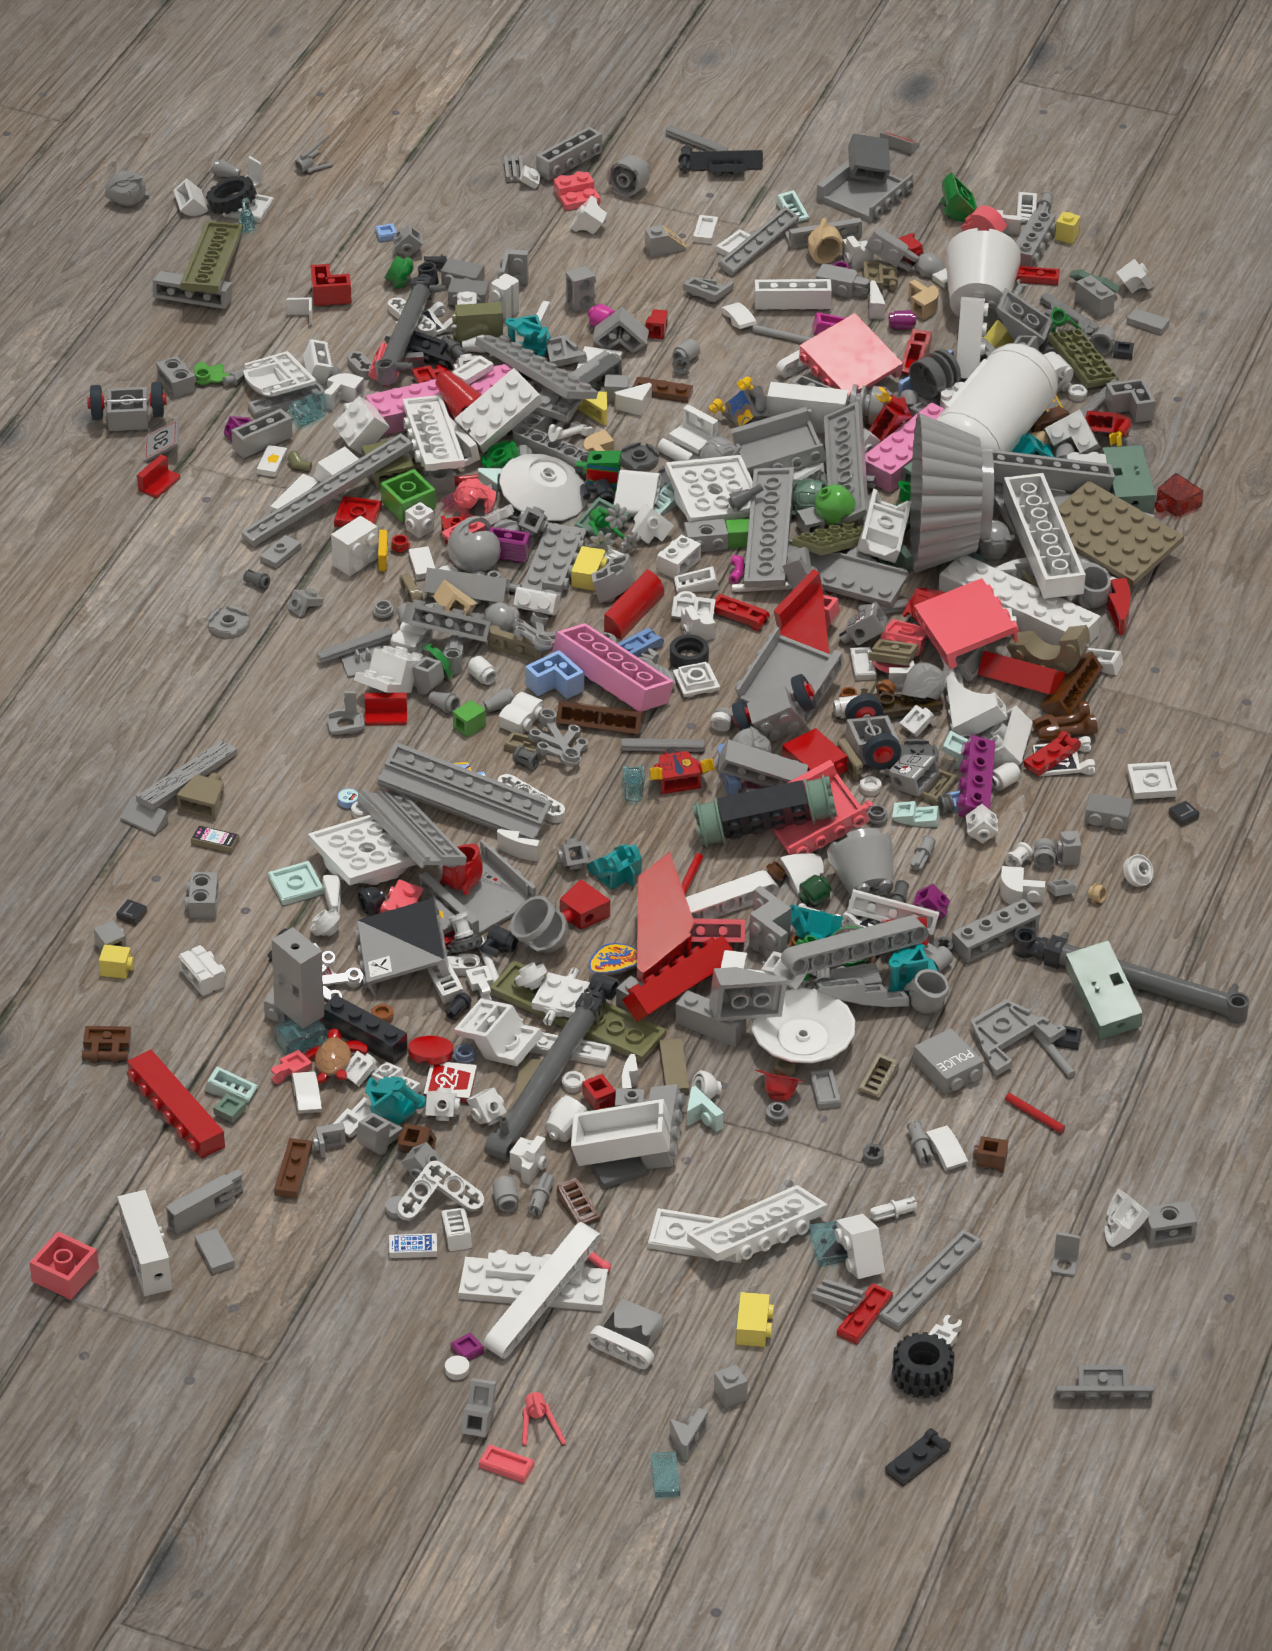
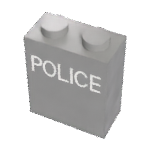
(948, 1061)

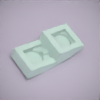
(910, 814)

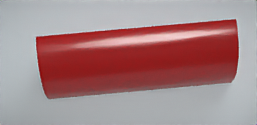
(633, 605)
(1020, 673)

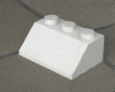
(1009, 737)

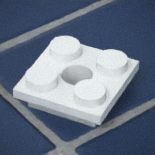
(690, 685)

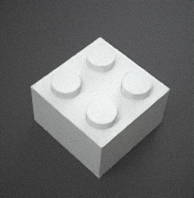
(361, 424)
(355, 545)

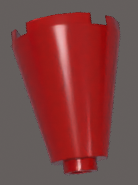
(455, 392)

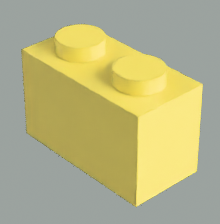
(587, 562)
(753, 1319)

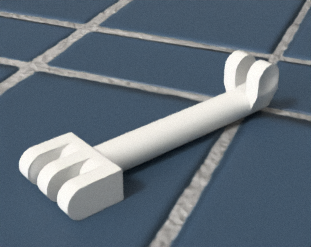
(575, 428)

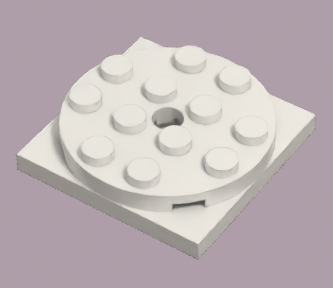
(705, 485)
(361, 851)

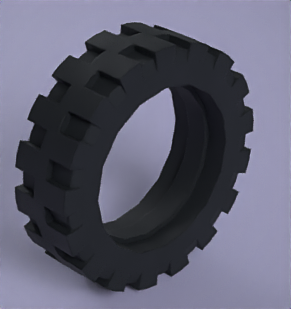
(217, 194)

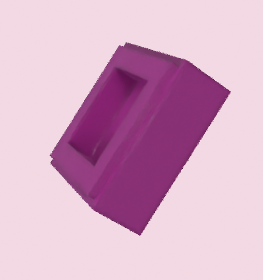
(467, 1347)

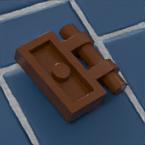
(106, 1038)

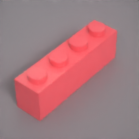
(731, 929)

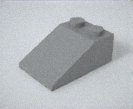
(1022, 318)
(746, 994)

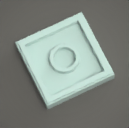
(295, 883)

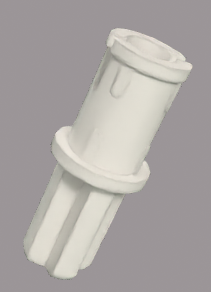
(893, 1209)

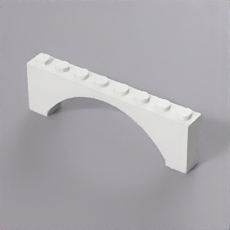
(971, 710)

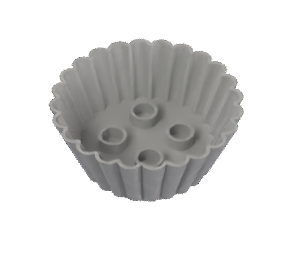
(948, 493)

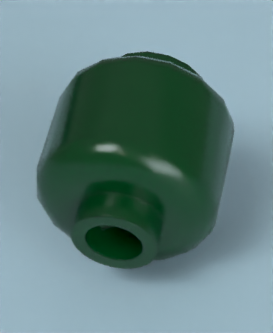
(814, 890)

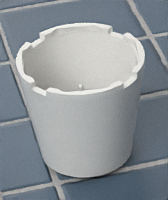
(980, 266)

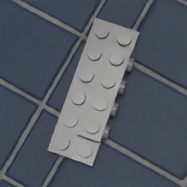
(555, 559)

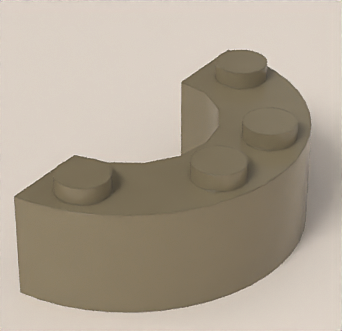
(1058, 657)

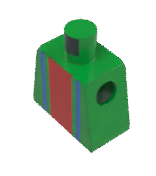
(601, 466)

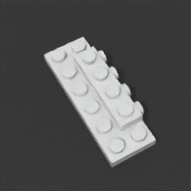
(432, 433)
(759, 1225)
(506, 1275)

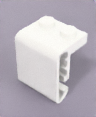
(690, 436)
(636, 489)

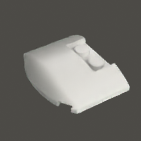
(277, 375)

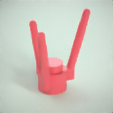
(537, 1408)

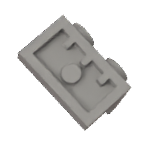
(516, 265)

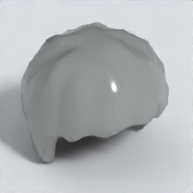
(502, 616)

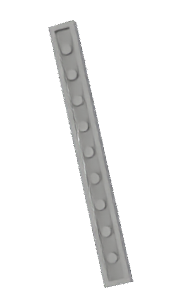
(327, 490)

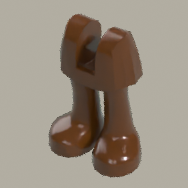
(1078, 723)

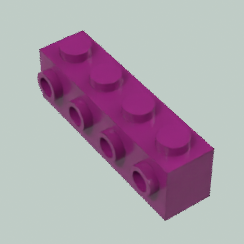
(977, 774)

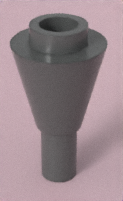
(741, 498)

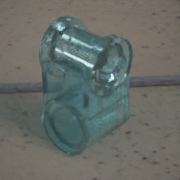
(309, 408)
(633, 783)

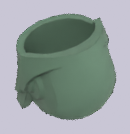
(805, 493)

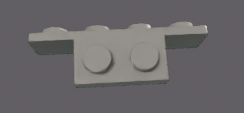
(1103, 1381)

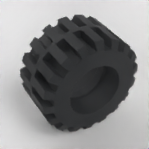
(923, 1350)

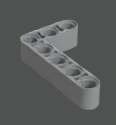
(532, 432)

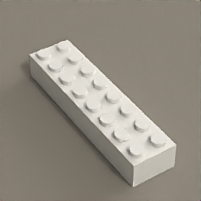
(1043, 536)
(1045, 616)

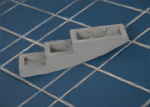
(855, 991)

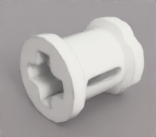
(1019, 855)
(460, 925)

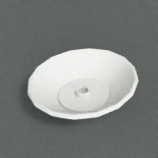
(543, 483)
(810, 1028)

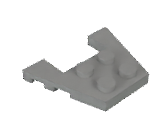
(1004, 1026)

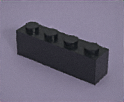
(359, 1025)

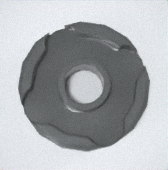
(647, 461)

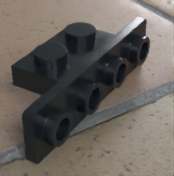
(726, 161)
(430, 346)

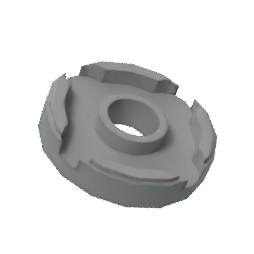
(238, 626)

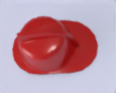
(779, 1087)

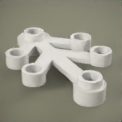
(339, 978)

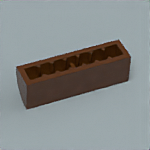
(1073, 687)
(600, 717)

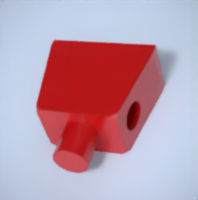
(584, 905)

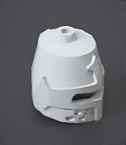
(560, 1120)

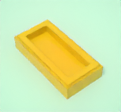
(383, 550)

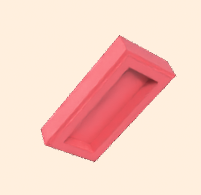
(506, 1463)

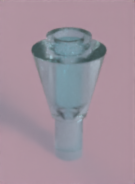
(246, 216)

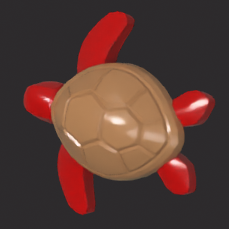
(334, 1055)

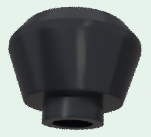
(371, 900)

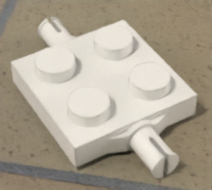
(558, 995)

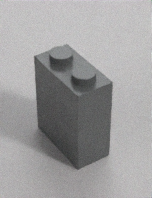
(869, 158)

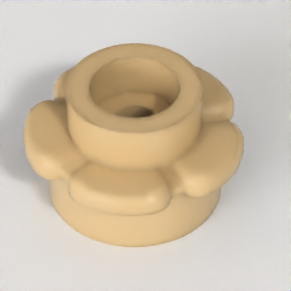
(1097, 893)

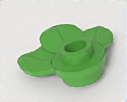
(206, 374)

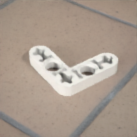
(433, 1183)

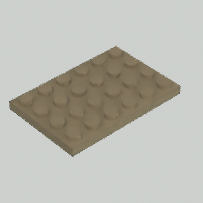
(1116, 533)

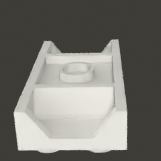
(883, 528)

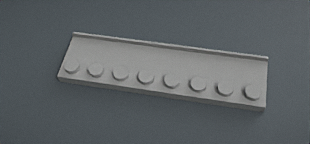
(857, 577)
(463, 792)
(411, 828)

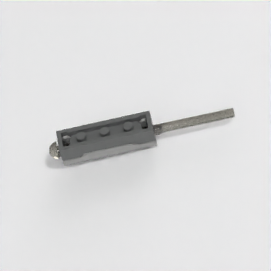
(594, 370)

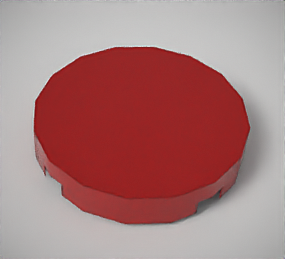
(431, 1049)

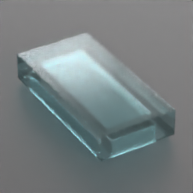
(665, 1474)

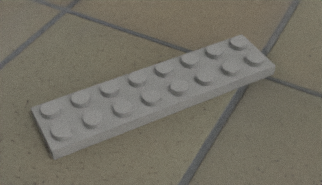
(536, 367)
(847, 455)
(769, 527)

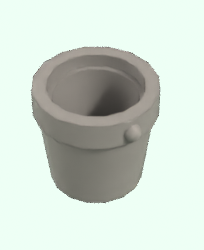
(1103, 340)

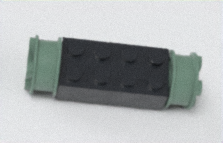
(764, 810)

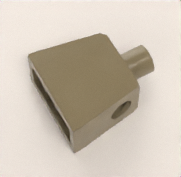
(202, 796)

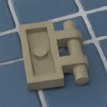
(880, 274)

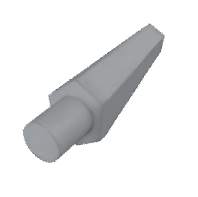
(234, 377)

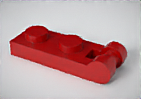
(741, 611)
(1052, 754)

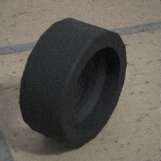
(688, 642)

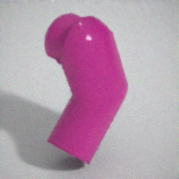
(738, 572)

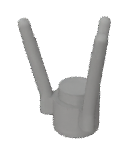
(305, 161)

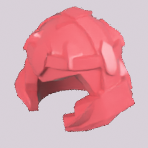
(469, 493)

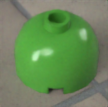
(834, 503)

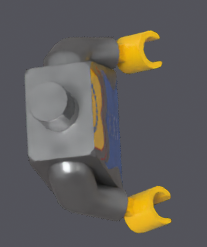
(745, 406)

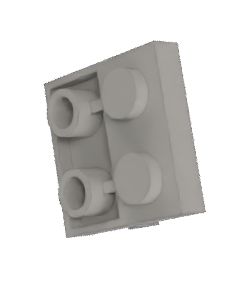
(557, 407)

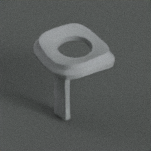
(350, 712)

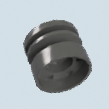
(934, 373)

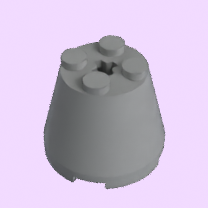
(864, 861)

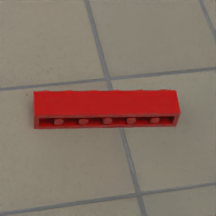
(677, 979)
(175, 1104)

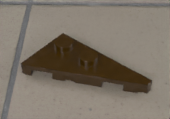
(900, 705)

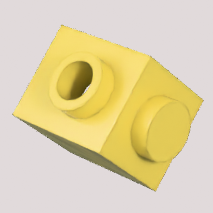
(1067, 227)
(116, 961)

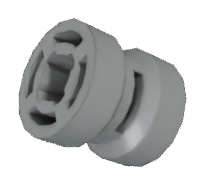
(1044, 853)

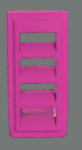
(824, 321)

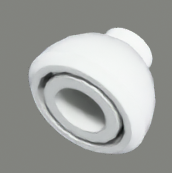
(706, 1084)

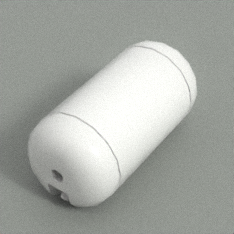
(1003, 396)

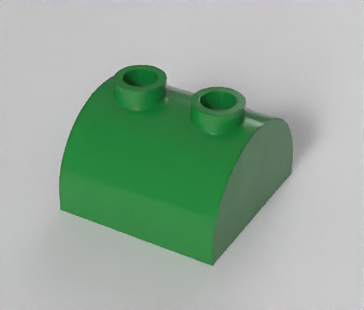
(957, 198)

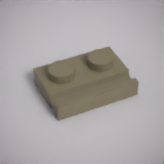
(893, 652)

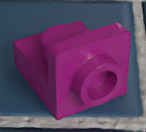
(234, 422)

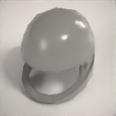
(473, 550)
(540, 925)

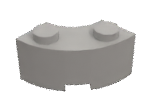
(613, 578)

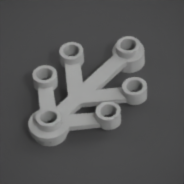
(542, 640)
(567, 755)

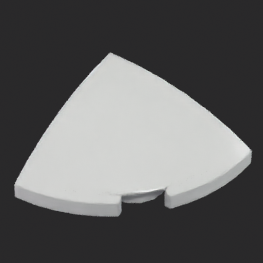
(801, 867)
(1124, 1218)

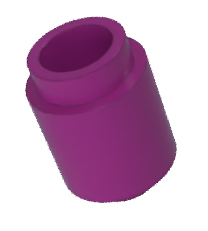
(902, 320)

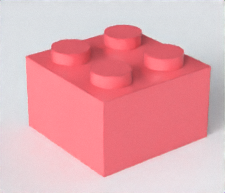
(64, 1265)

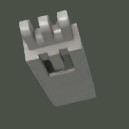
(204, 1202)

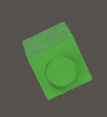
(737, 533)
(469, 718)

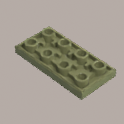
(1082, 357)
(831, 539)

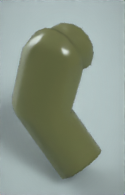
(297, 463)

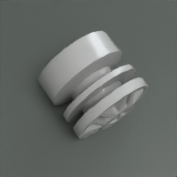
(870, 404)

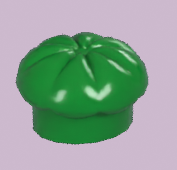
(400, 271)

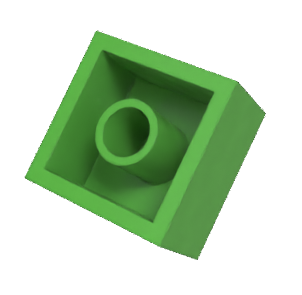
(405, 492)

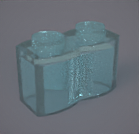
(292, 1037)

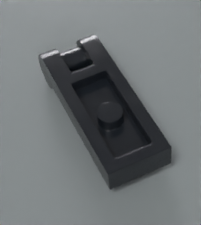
(917, 1457)

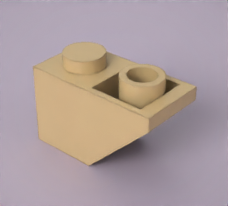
(451, 597)

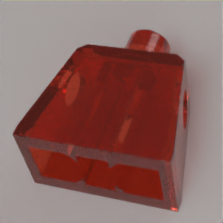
(1178, 496)

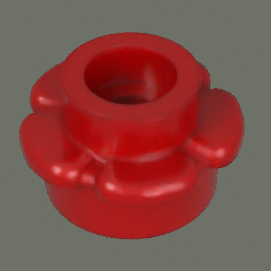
(400, 543)

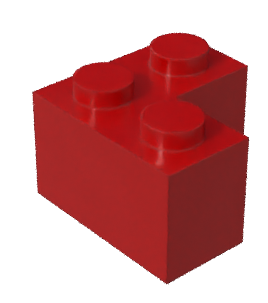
(329, 288)

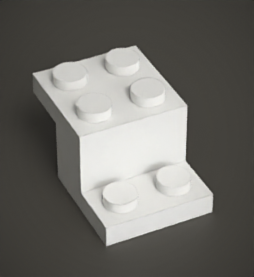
(390, 670)
(498, 1032)

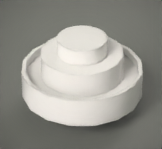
(1138, 870)
(325, 923)
(531, 976)

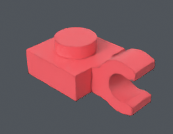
(292, 1063)

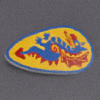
(613, 959)

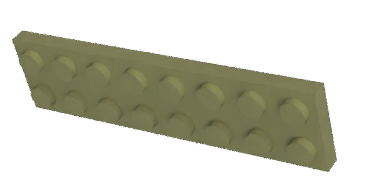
(211, 257)
(614, 1028)

